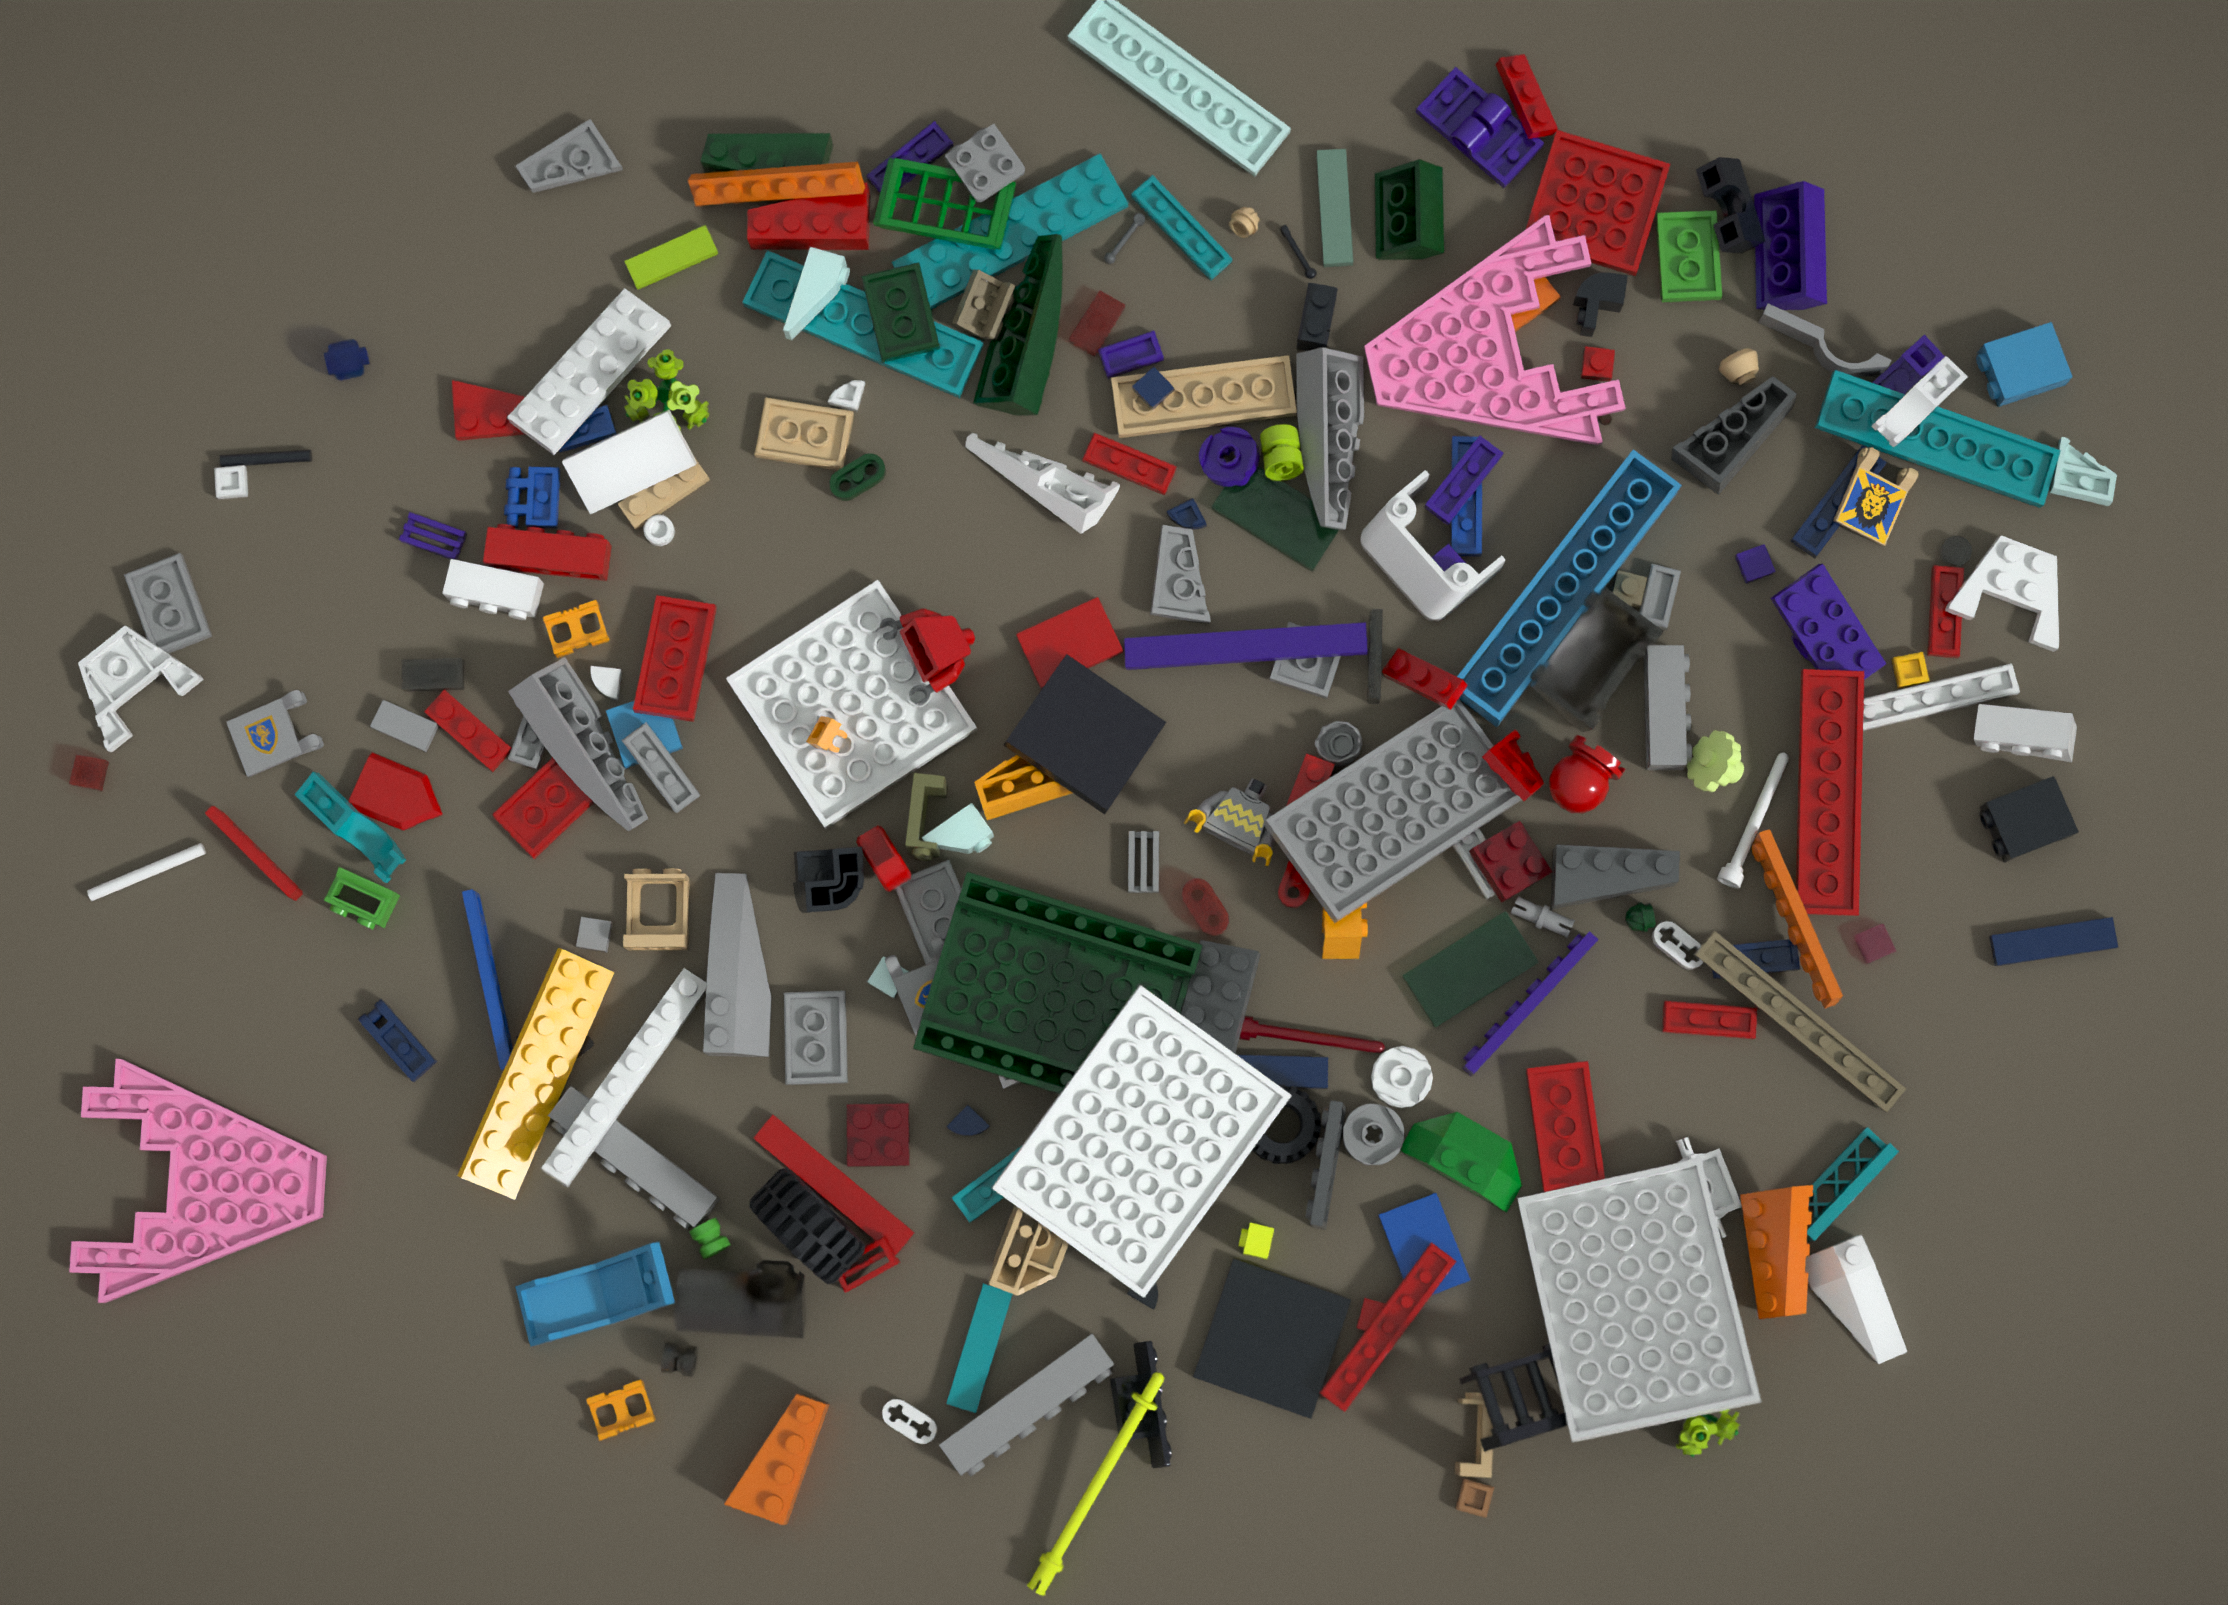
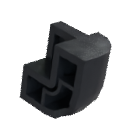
(828, 878)

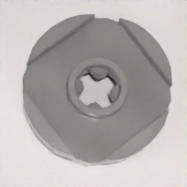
(1379, 1117)

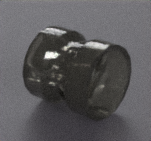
(679, 1359)

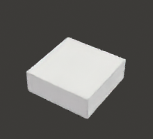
(231, 482)

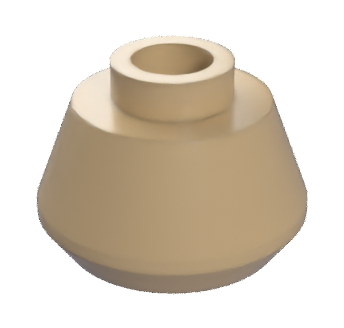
(1740, 366)

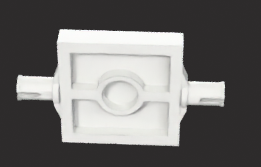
(1718, 1179)

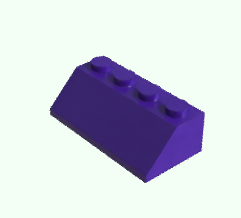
(1794, 249)

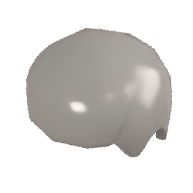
(1339, 743)

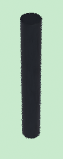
(266, 458)

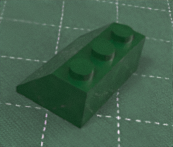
(1409, 211)

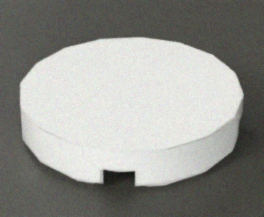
(1401, 1077)

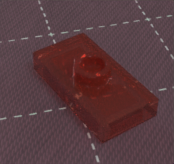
(1097, 323)

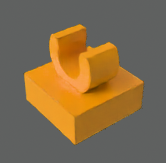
(824, 733)

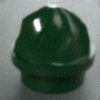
(1640, 917)

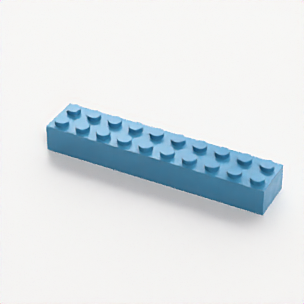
(1555, 595)

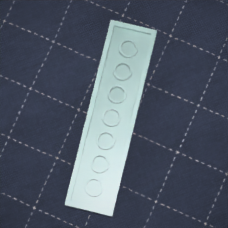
(1179, 84)

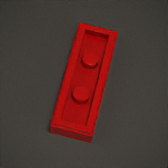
(1129, 463)
(1944, 627)
(1709, 1020)

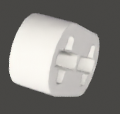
(1672, 950)
(913, 1414)

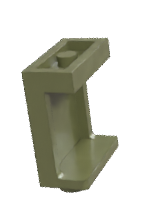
(923, 787)

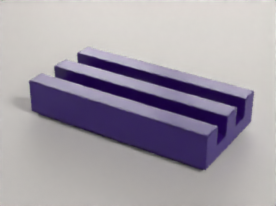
(409, 527)

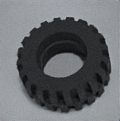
(807, 1226)

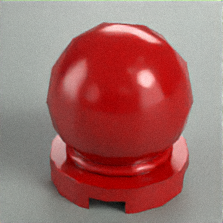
(1582, 779)

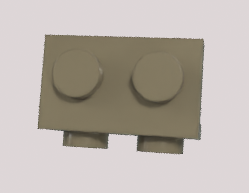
(983, 305)

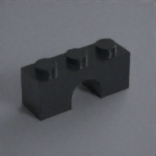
(1726, 184)

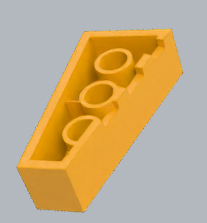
(1344, 937)

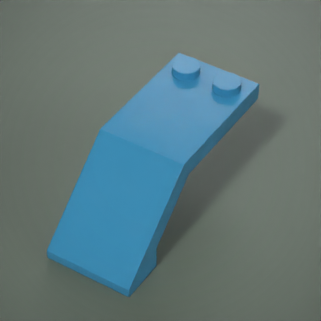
(595, 1295)

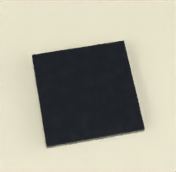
(1085, 734)
(1272, 1338)

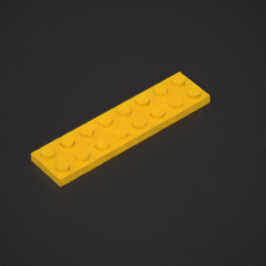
(535, 1073)

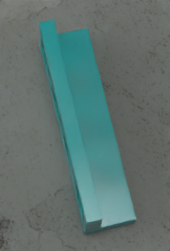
(1853, 1187)

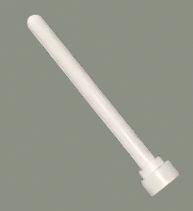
(1732, 873)

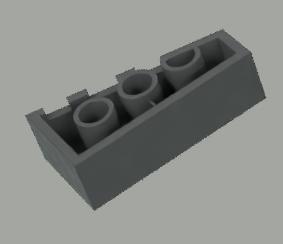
(1729, 441)
(1601, 873)

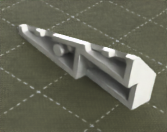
(1069, 496)

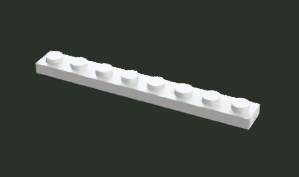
(625, 1078)

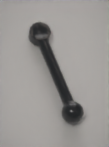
(1310, 272)

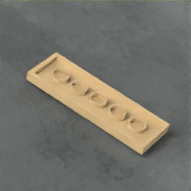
(1208, 397)

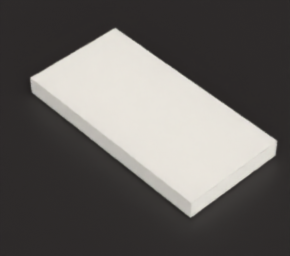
(629, 462)

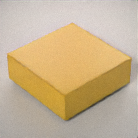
(1910, 670)

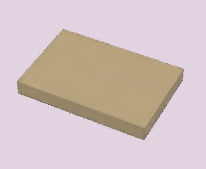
(804, 434)

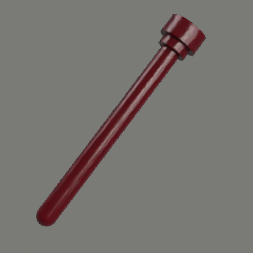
(1252, 1029)

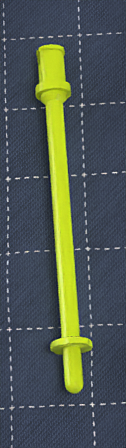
(1052, 1561)

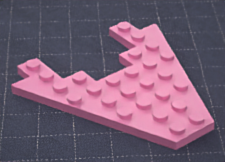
(1463, 356)
(225, 1183)

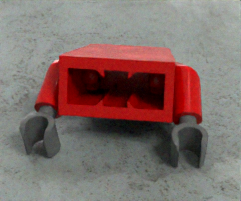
(935, 647)

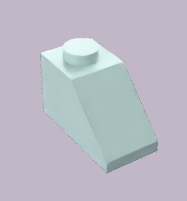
(962, 832)

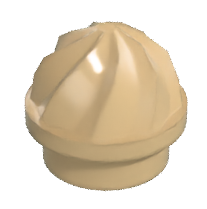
(1244, 222)

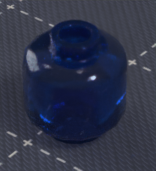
(346, 359)

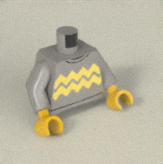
(1237, 819)

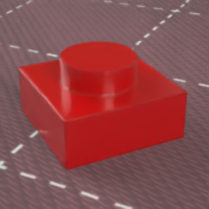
(1597, 364)

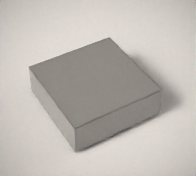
(594, 934)

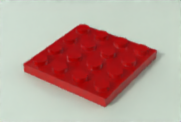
(1600, 195)

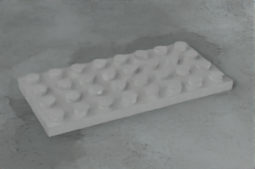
(1392, 810)

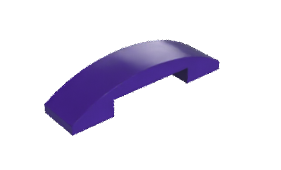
(1911, 366)

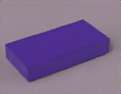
(1130, 354)

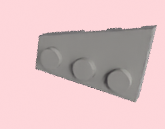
(569, 159)

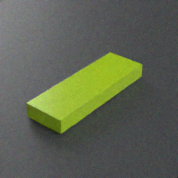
(671, 257)

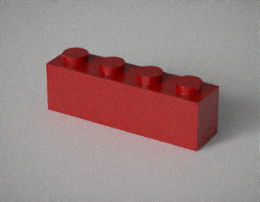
(547, 553)

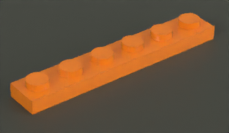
(776, 183)
(1800, 928)

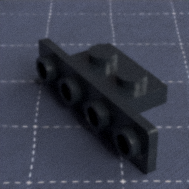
(1153, 1422)

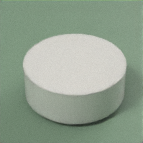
(659, 530)

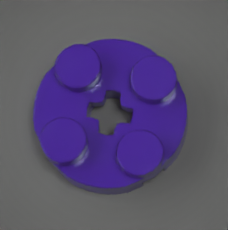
(1238, 470)

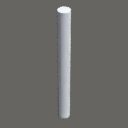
(146, 872)

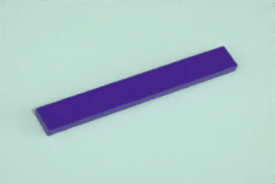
(1246, 646)

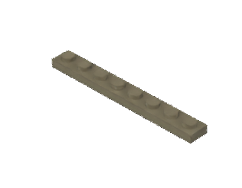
(1800, 1021)

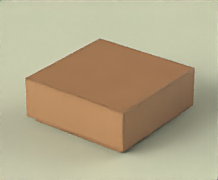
(1474, 1498)

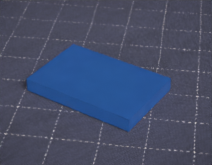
(1414, 1228)

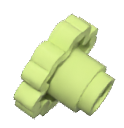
(1715, 761)

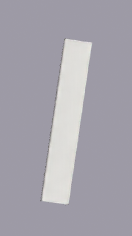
(1939, 696)

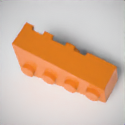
(1778, 1248)
(779, 1467)

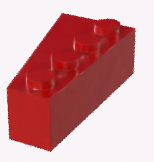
(813, 222)

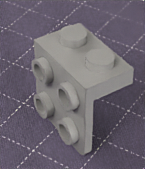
(985, 163)

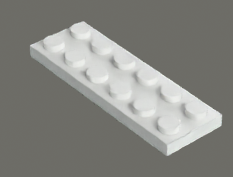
(589, 371)

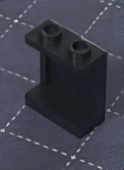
(2028, 819)

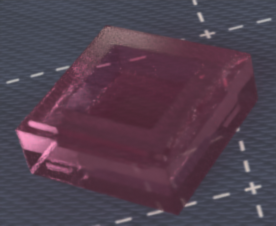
(1874, 943)

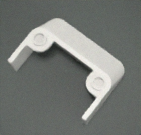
(1411, 567)

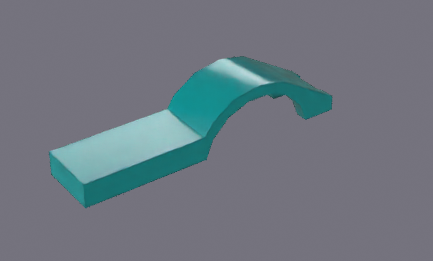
(351, 825)

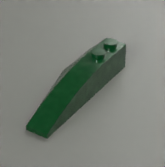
(1023, 354)

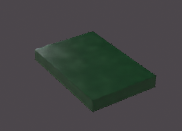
(900, 312)

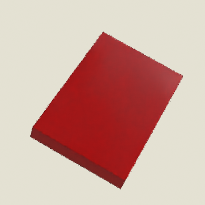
(1079, 632)
(542, 808)

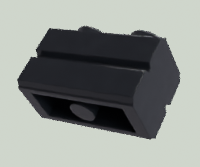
(1316, 317)

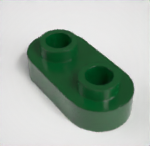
(855, 475)

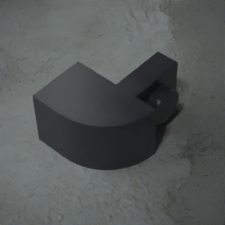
(1600, 292)

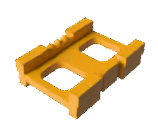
(579, 638)
(618, 1400)

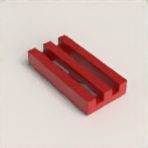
(887, 1251)

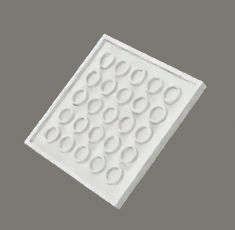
(865, 683)

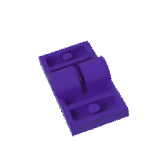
(1479, 127)
(1825, 625)

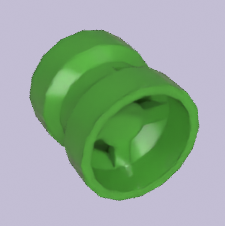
(709, 1236)

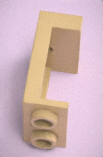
(643, 937)
(1483, 1461)

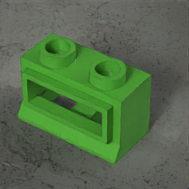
(386, 896)

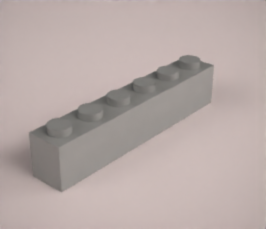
(642, 1165)
(1026, 1405)

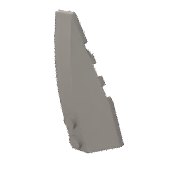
(1328, 421)
(570, 730)
(736, 975)

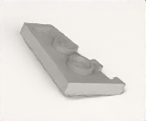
(1177, 579)

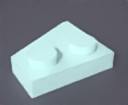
(2082, 477)

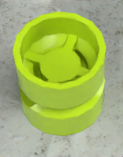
(1281, 452)

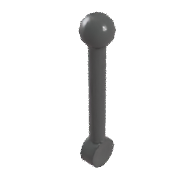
(1139, 220)

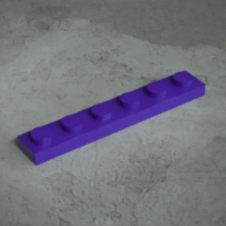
(1518, 1012)

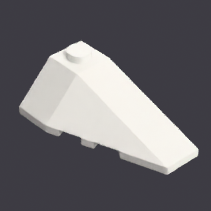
(1854, 1293)

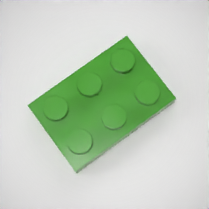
(1688, 256)

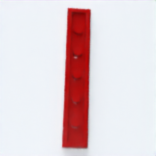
(832, 1184)
(1387, 1327)

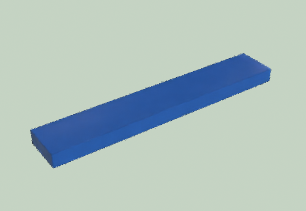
(488, 976)

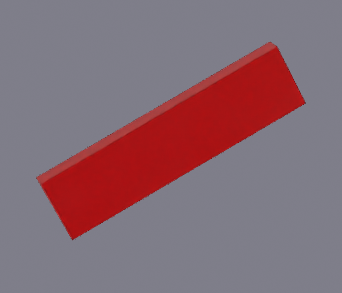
(254, 853)

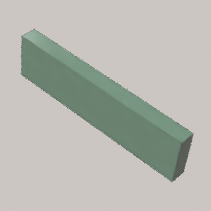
(1334, 207)

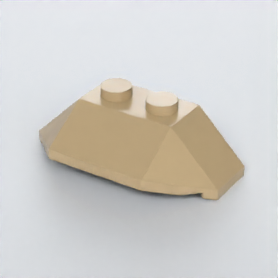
(1026, 1255)

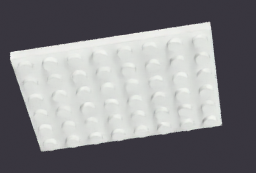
(1141, 1141)
(1638, 1300)

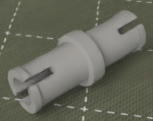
(1542, 916)

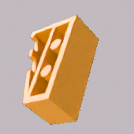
(1014, 787)

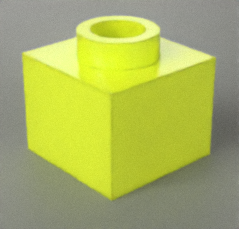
(1256, 1240)

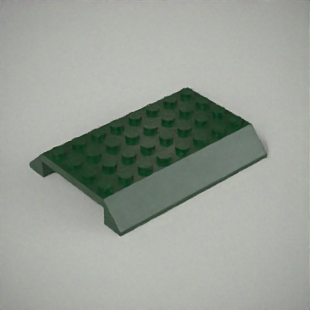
(1039, 982)

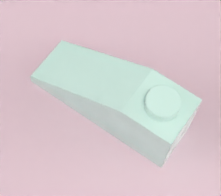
(816, 288)

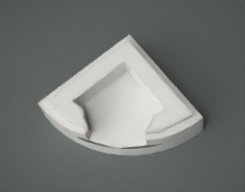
(848, 395)
(607, 680)

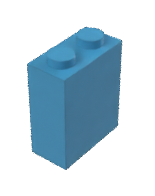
(2023, 364)

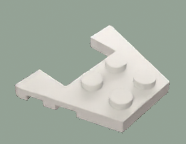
(2020, 578)
(123, 669)

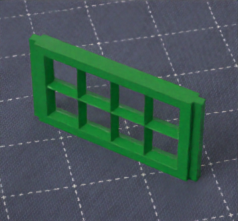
(890, 193)

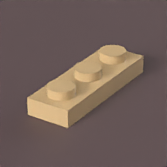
(662, 495)

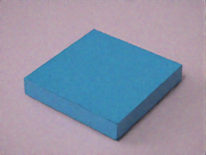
(625, 721)

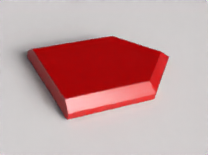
(394, 794)

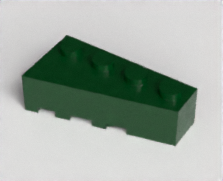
(764, 150)

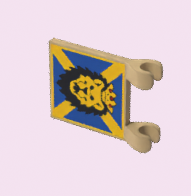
(1871, 501)

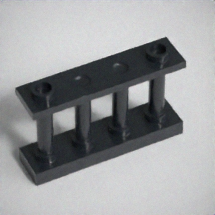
(1525, 1425)

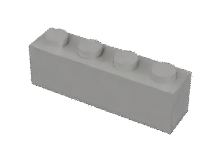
(1666, 707)

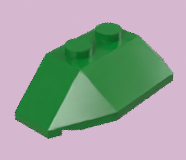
(1466, 1156)

